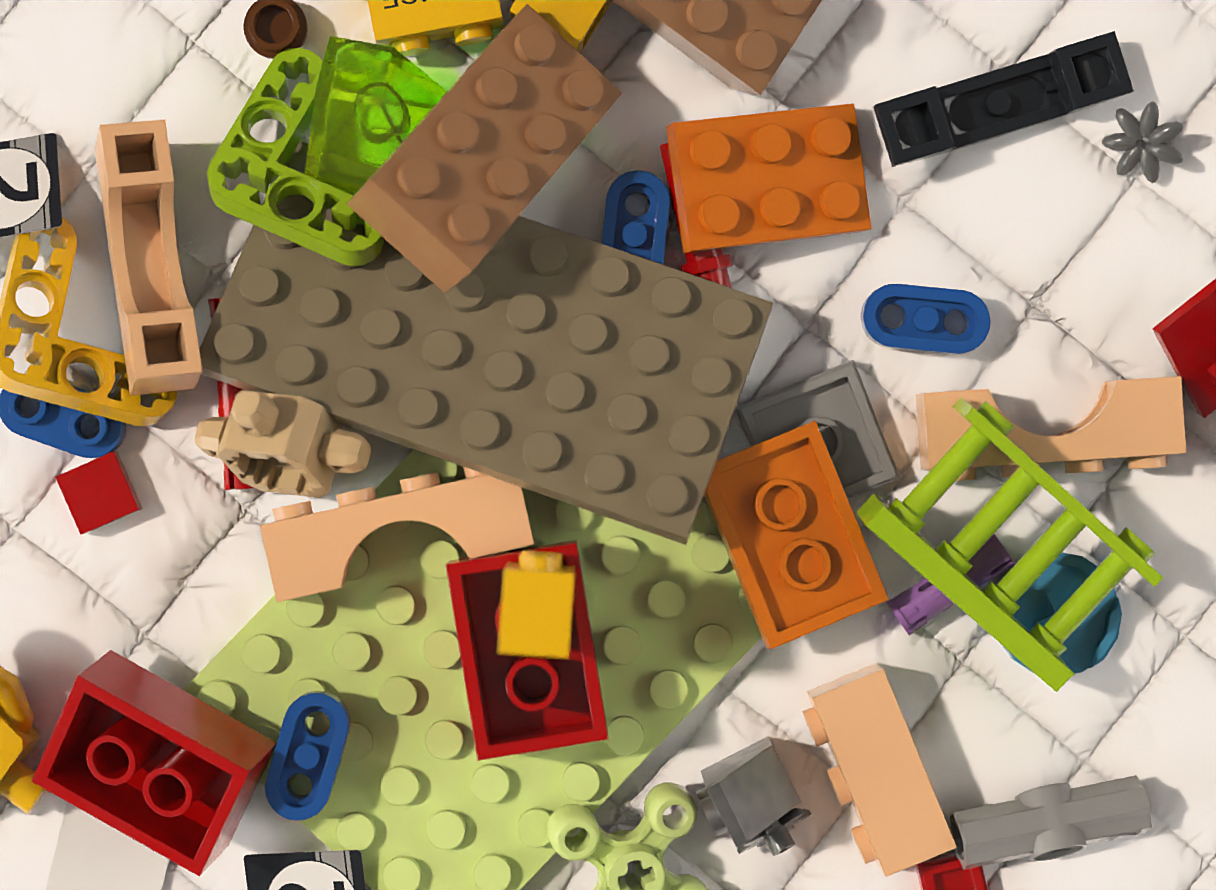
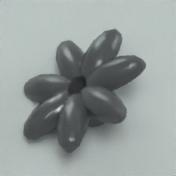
(1137, 149)
(777, 834)

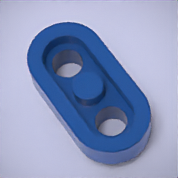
(637, 234)
(924, 317)
(60, 427)
(309, 754)

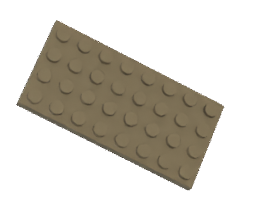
(535, 368)

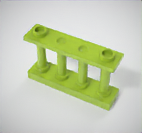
(997, 604)

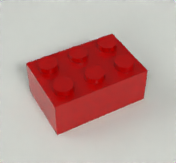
(523, 699)
(153, 762)

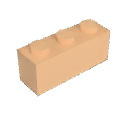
(878, 770)

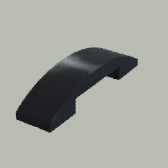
(1003, 100)

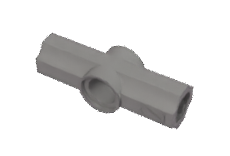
(1050, 822)

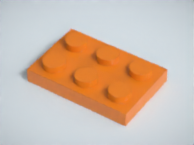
(768, 177)
(792, 536)

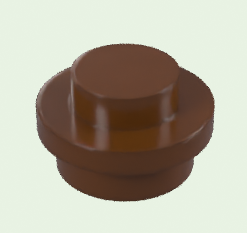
(275, 27)

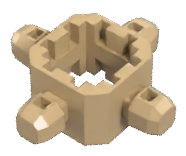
(282, 444)

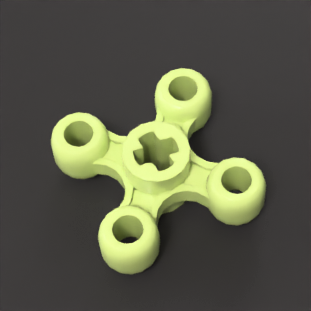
(642, 845)

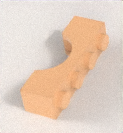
(144, 257)
(1128, 420)
(313, 550)

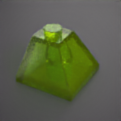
(363, 110)

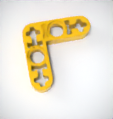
(53, 354)

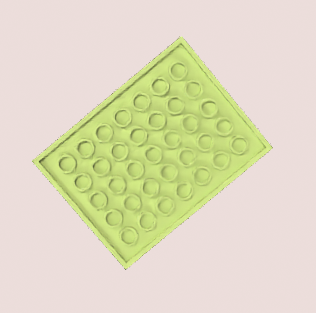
(387, 645)

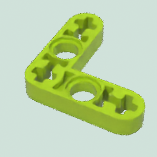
(267, 164)

